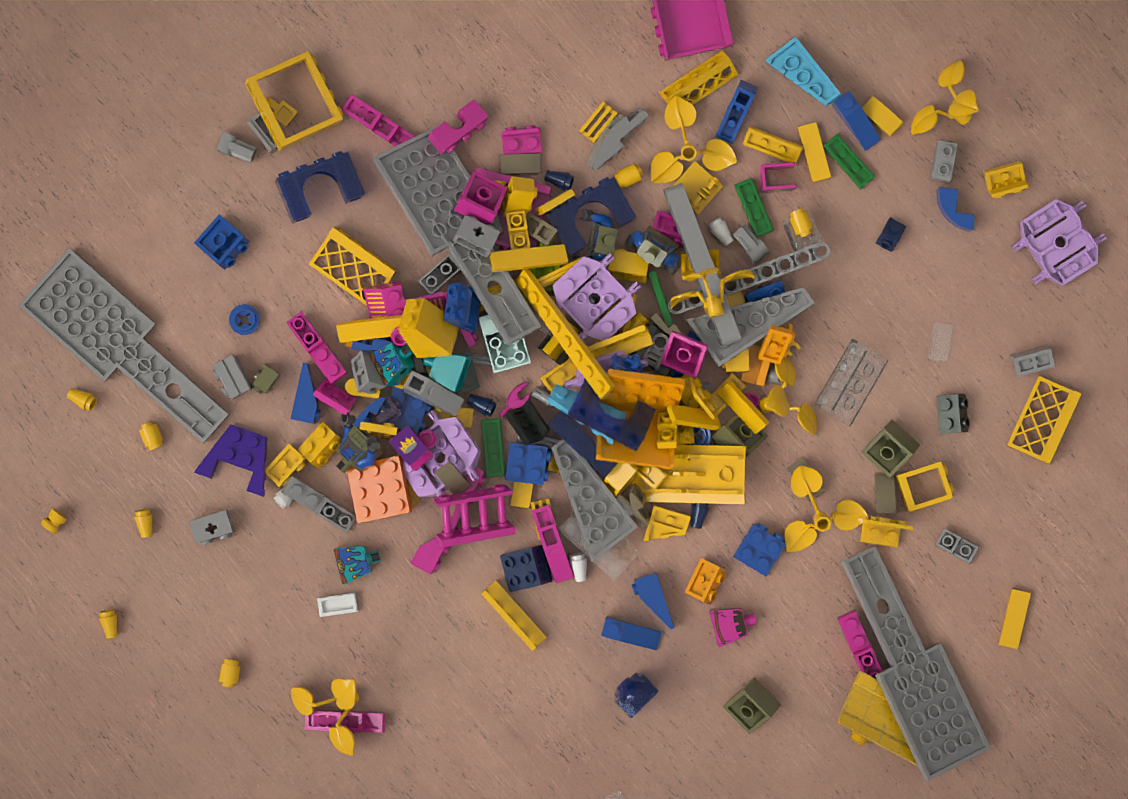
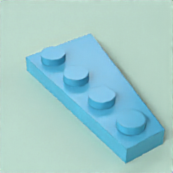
(801, 69)
(563, 398)

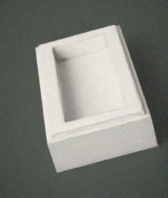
(337, 604)

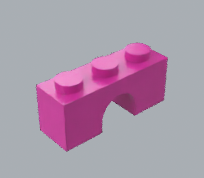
(446, 138)

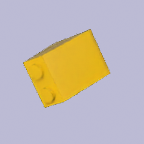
(426, 330)

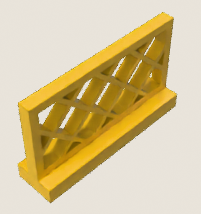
(358, 250)
(1059, 427)

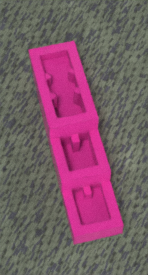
(375, 121)
(355, 721)

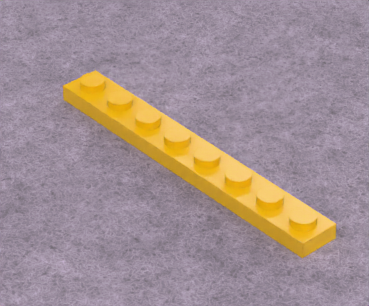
(564, 334)

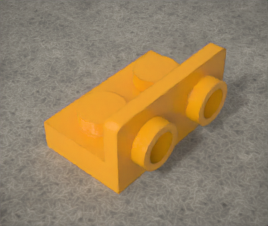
(776, 343)
(705, 581)

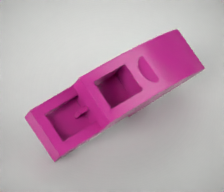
(317, 348)
(552, 544)
(859, 644)

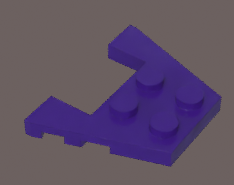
(242, 450)

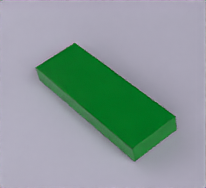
(848, 161)
(753, 207)
(660, 298)
(493, 447)

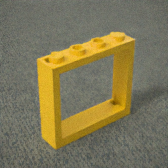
(267, 114)

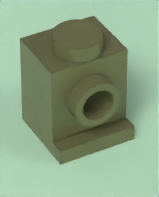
(265, 379)

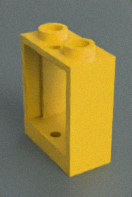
(906, 493)

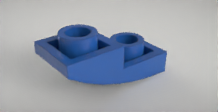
(376, 344)
(375, 407)

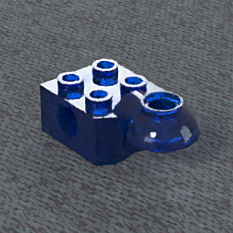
(634, 693)

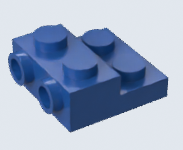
(222, 242)
(462, 307)
(412, 410)
(527, 463)
(760, 549)

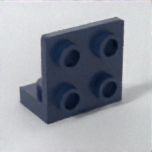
(526, 568)

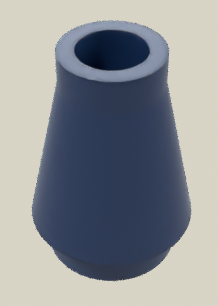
(560, 179)
(482, 404)
(698, 514)

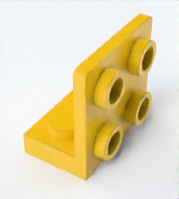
(696, 396)
(883, 531)

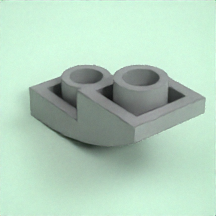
(957, 546)

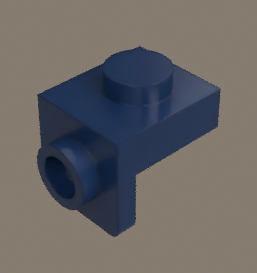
(890, 234)

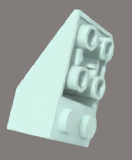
(501, 355)

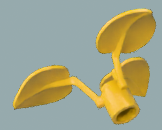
(961, 108)
(715, 158)
(713, 303)
(778, 403)
(847, 516)
(345, 698)

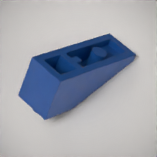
(736, 111)
(856, 120)
(305, 404)
(651, 594)
(630, 633)

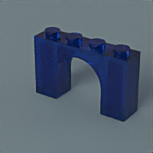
(338, 168)
(606, 193)
(627, 431)
(580, 442)

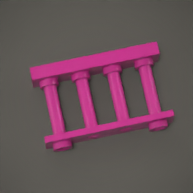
(484, 530)

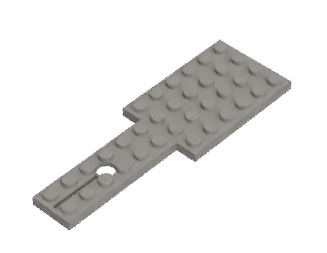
(428, 191)
(110, 334)
(920, 681)

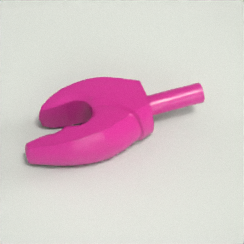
(514, 401)

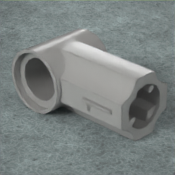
(233, 146)
(753, 247)

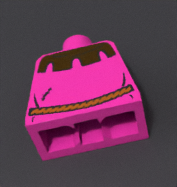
(730, 624)

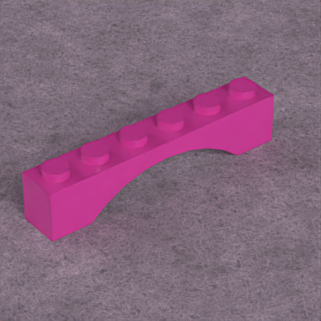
(427, 555)

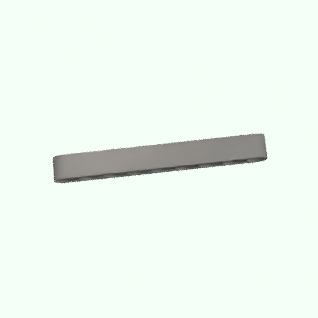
(700, 259)
(759, 278)

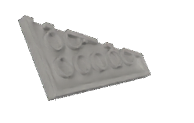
(752, 322)
(597, 511)

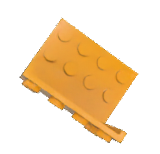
(657, 393)

